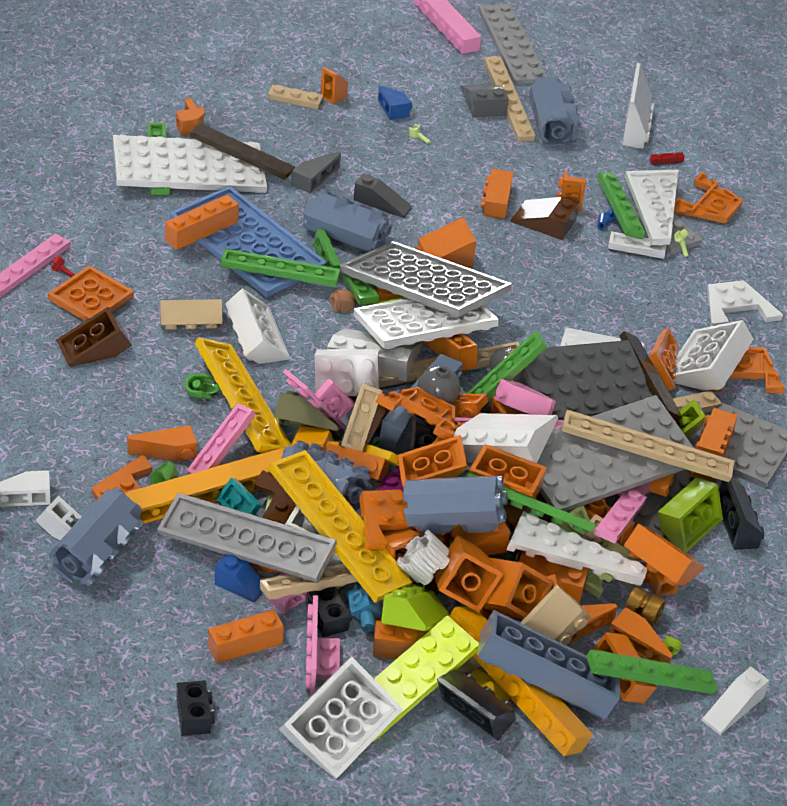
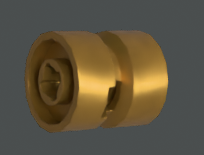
(646, 606)

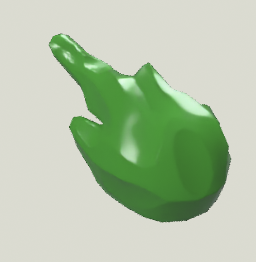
(200, 386)
(164, 473)

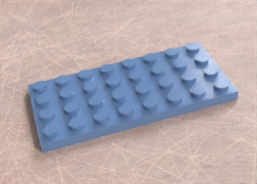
(256, 235)

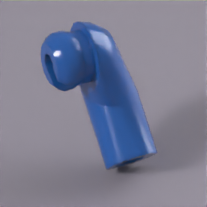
(605, 218)

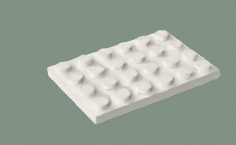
(411, 322)

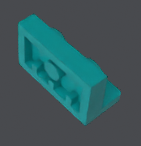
(237, 497)

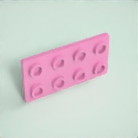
(327, 399)
(323, 651)

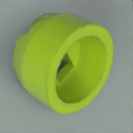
(672, 644)

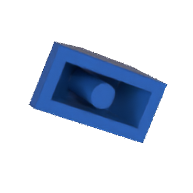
(394, 103)
(237, 577)

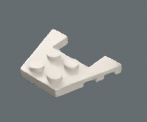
(737, 297)

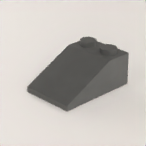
(485, 100)

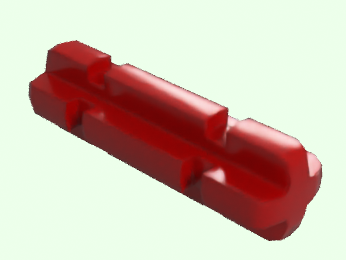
(667, 158)

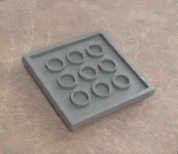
(755, 447)

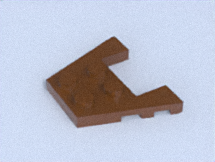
(281, 504)

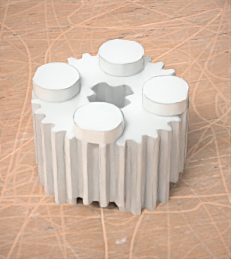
(424, 557)

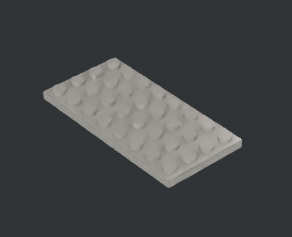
(426, 278)
(588, 471)

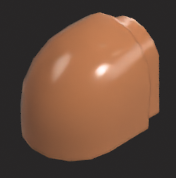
(342, 300)

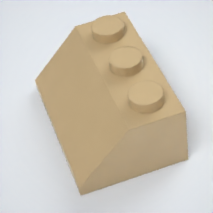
(190, 313)
(557, 616)

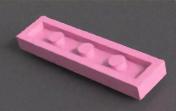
(223, 439)
(620, 515)

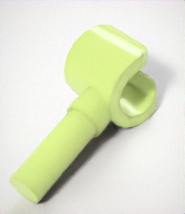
(415, 132)
(680, 238)

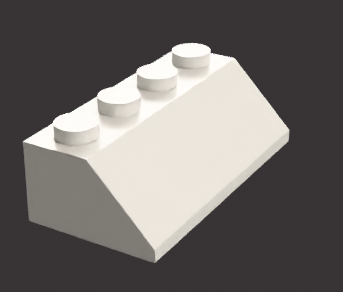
(256, 329)

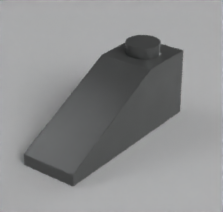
(315, 171)
(377, 194)

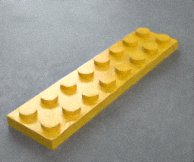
(240, 388)
(339, 521)

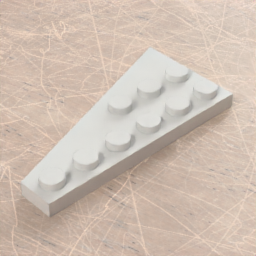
(655, 200)
(571, 550)

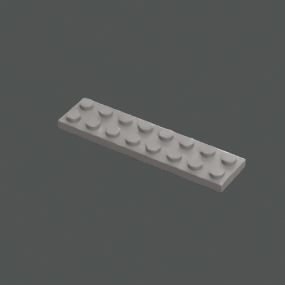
(512, 43)
(248, 537)

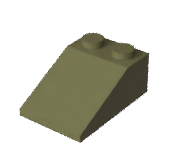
(297, 412)

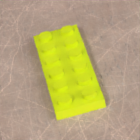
(418, 668)

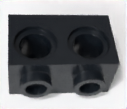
(332, 613)
(193, 708)

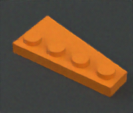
(664, 356)

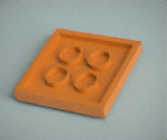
(90, 293)

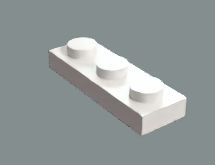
(643, 246)

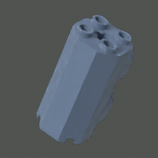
(554, 111)
(347, 222)
(345, 476)
(445, 502)
(97, 537)

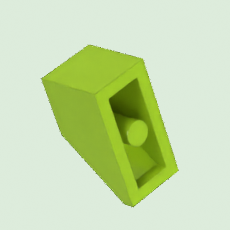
(692, 419)

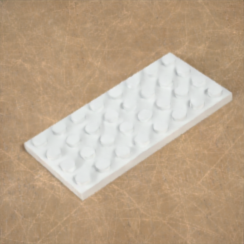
(182, 165)

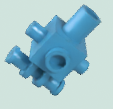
(364, 607)

